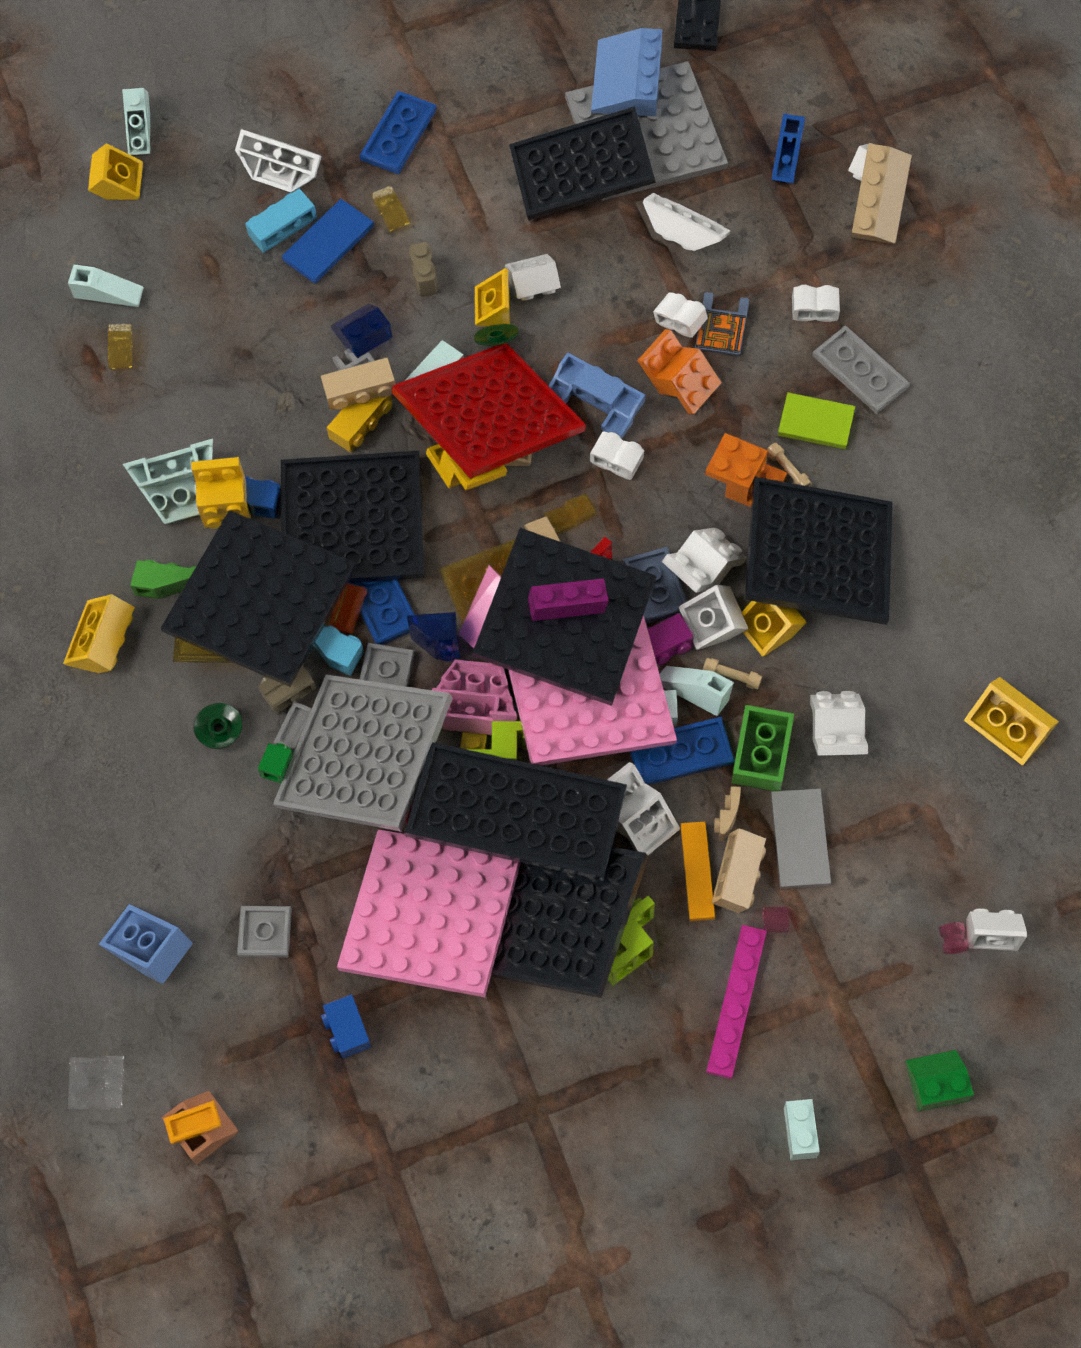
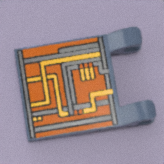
(722, 329)

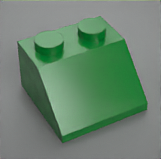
(939, 1080)

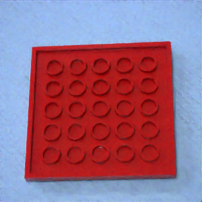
(488, 409)

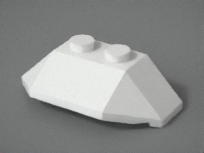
(276, 161)
(682, 224)

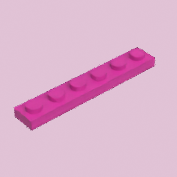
(736, 1002)

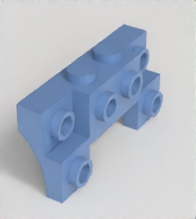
(599, 390)

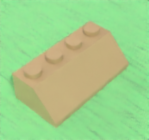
(881, 194)

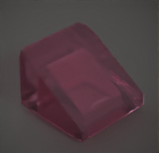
(775, 919)

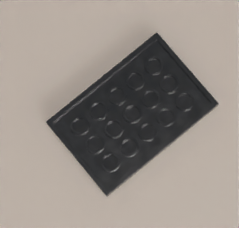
(582, 163)

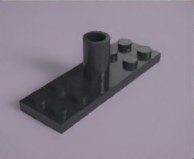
(697, 24)

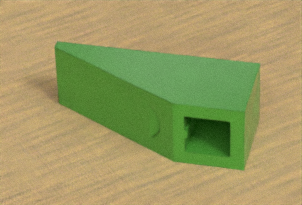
(159, 580)

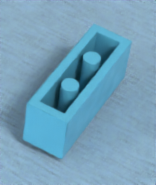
(281, 220)

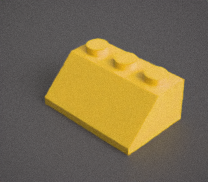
(99, 634)
(1010, 720)

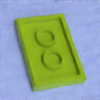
(816, 420)

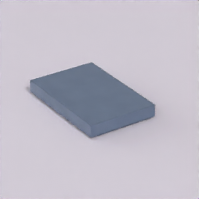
(667, 589)

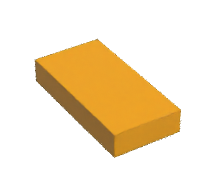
(192, 1122)

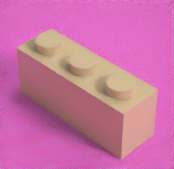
(358, 384)
(739, 871)

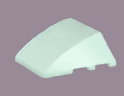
(170, 481)

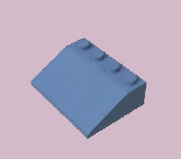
(628, 72)

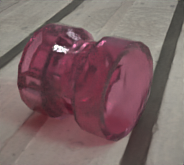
(953, 938)

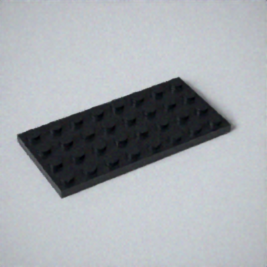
(516, 811)

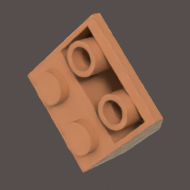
(203, 1145)

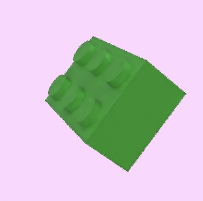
(762, 748)

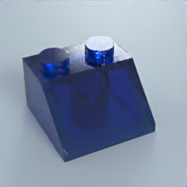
(363, 330)
(436, 634)

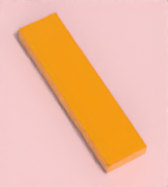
(697, 871)

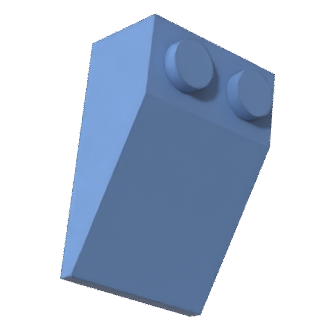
(146, 943)

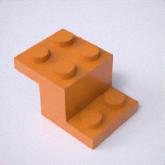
(679, 371)
(737, 466)

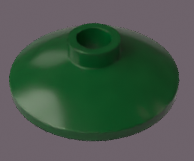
(496, 335)
(214, 716)

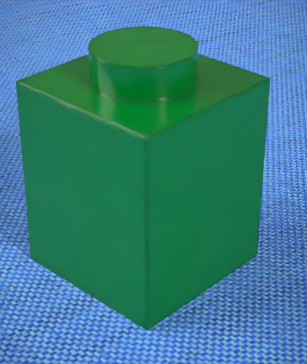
(275, 762)

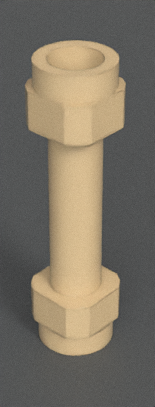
(776, 452)
(753, 679)

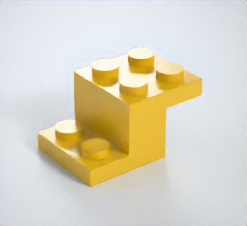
(454, 475)
(219, 489)

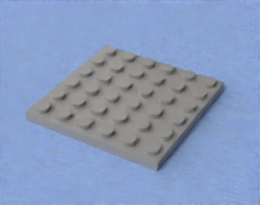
(678, 138)
(363, 752)

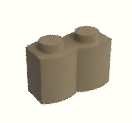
(423, 269)

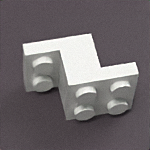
(704, 559)
(838, 723)
(644, 812)

